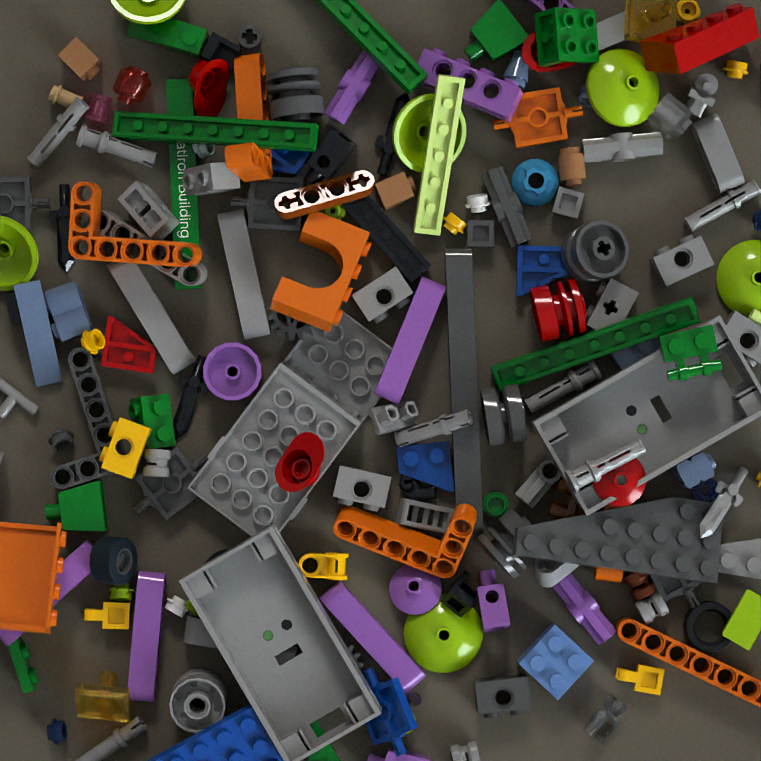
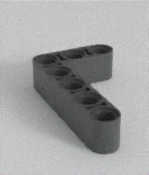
(95, 424)

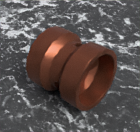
(643, 589)

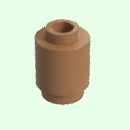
(571, 166)

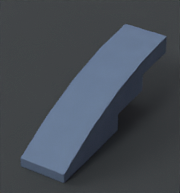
(37, 332)

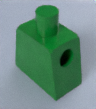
(495, 34)
(80, 508)

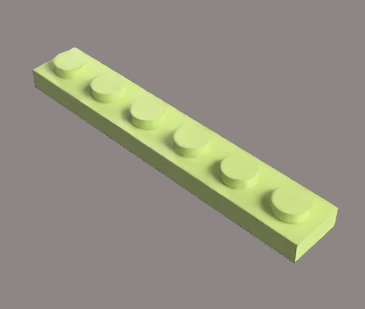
(438, 154)

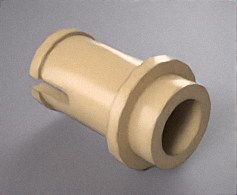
(62, 96)

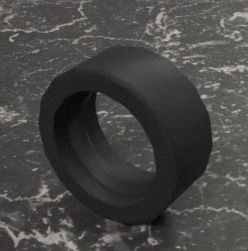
(689, 631)

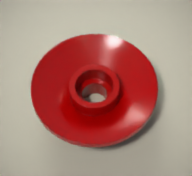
(627, 492)

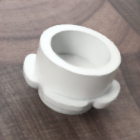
(477, 202)
(177, 606)

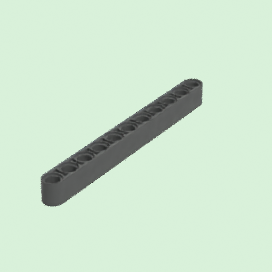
(463, 379)

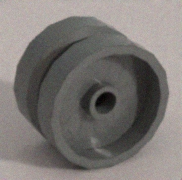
(595, 251)
(505, 414)

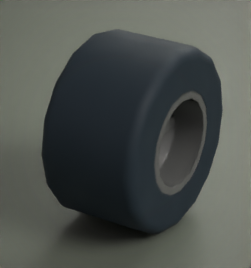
(113, 560)

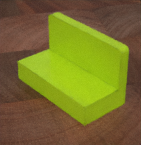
(745, 620)

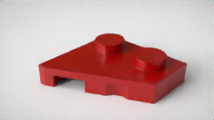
(127, 349)

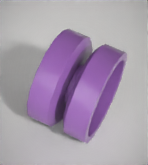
(217, 368)

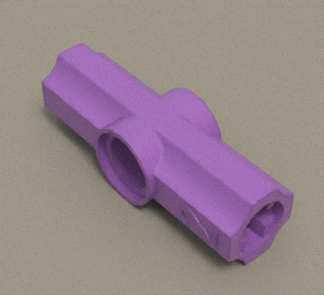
(352, 88)
(584, 609)

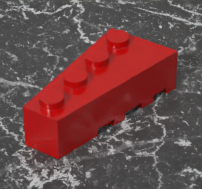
(700, 40)

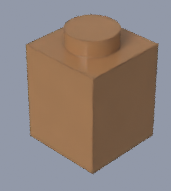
(80, 60)
(395, 190)

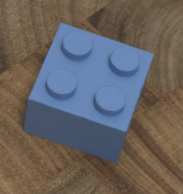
(555, 660)

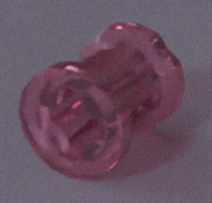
(98, 108)

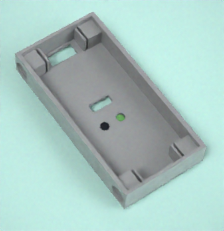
(621, 412)
(259, 607)

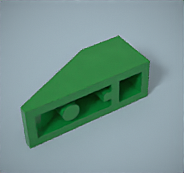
(172, 36)

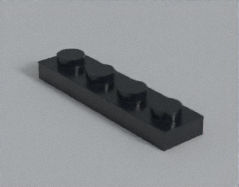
(388, 237)

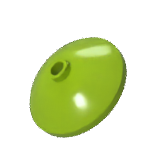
(147, 10)
(613, 95)
(407, 140)
(21, 259)
(736, 277)
(446, 655)

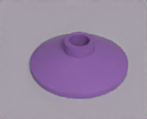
(416, 601)

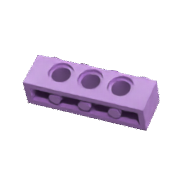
(501, 106)

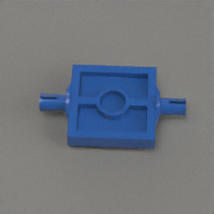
(395, 716)

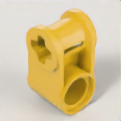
(326, 565)

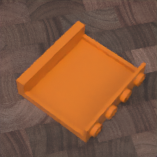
(29, 576)

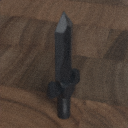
(388, 149)
(64, 256)
(189, 397)

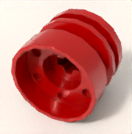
(558, 310)

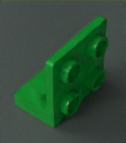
(566, 36)

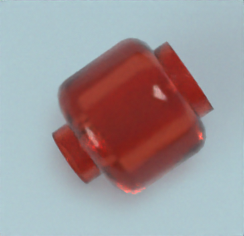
(132, 85)

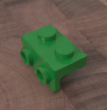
(154, 413)

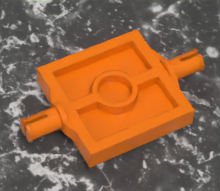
(539, 118)

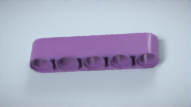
(410, 340)
(75, 569)
(146, 636)
(372, 636)

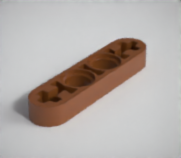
(326, 199)

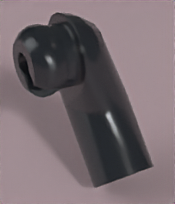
(415, 491)

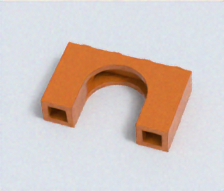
(322, 305)

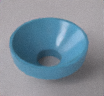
(529, 195)

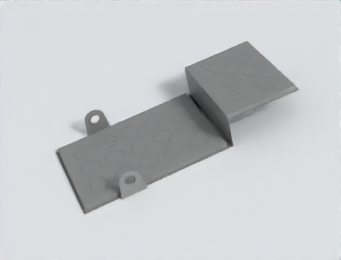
(317, 389)

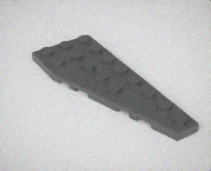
(637, 538)

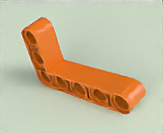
(247, 159)
(121, 245)
(411, 542)

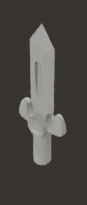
(723, 502)

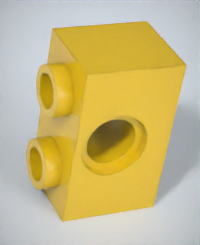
(137, 436)

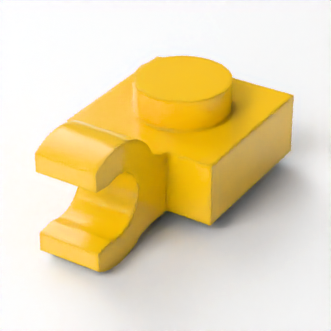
(114, 615)
(645, 678)

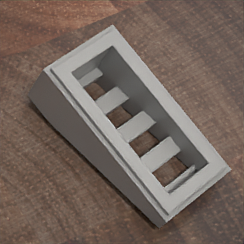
(402, 513)

